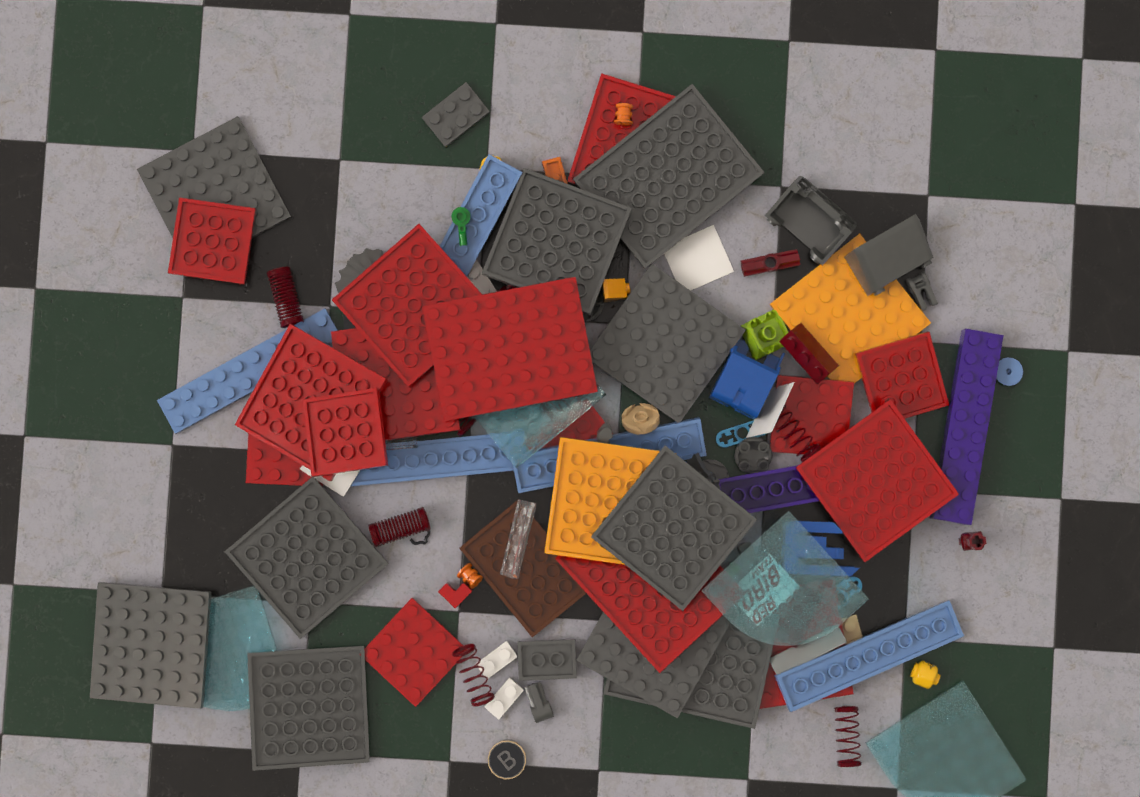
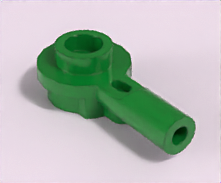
(461, 217)

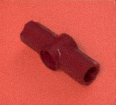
(782, 261)
(972, 541)

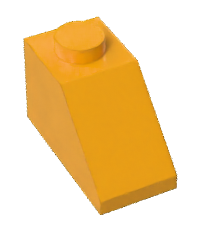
(615, 289)

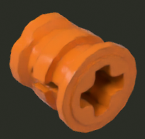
(623, 114)
(470, 576)

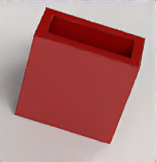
(454, 596)

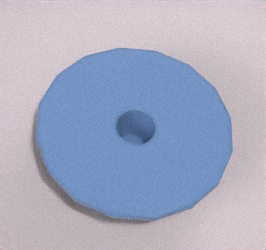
(1009, 371)

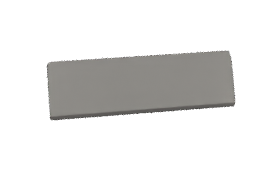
(795, 656)

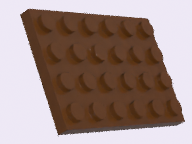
(543, 584)

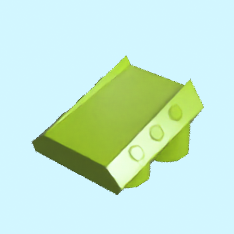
(764, 334)

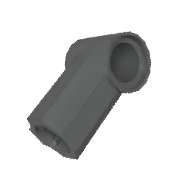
(540, 706)

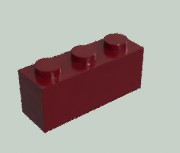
(809, 353)

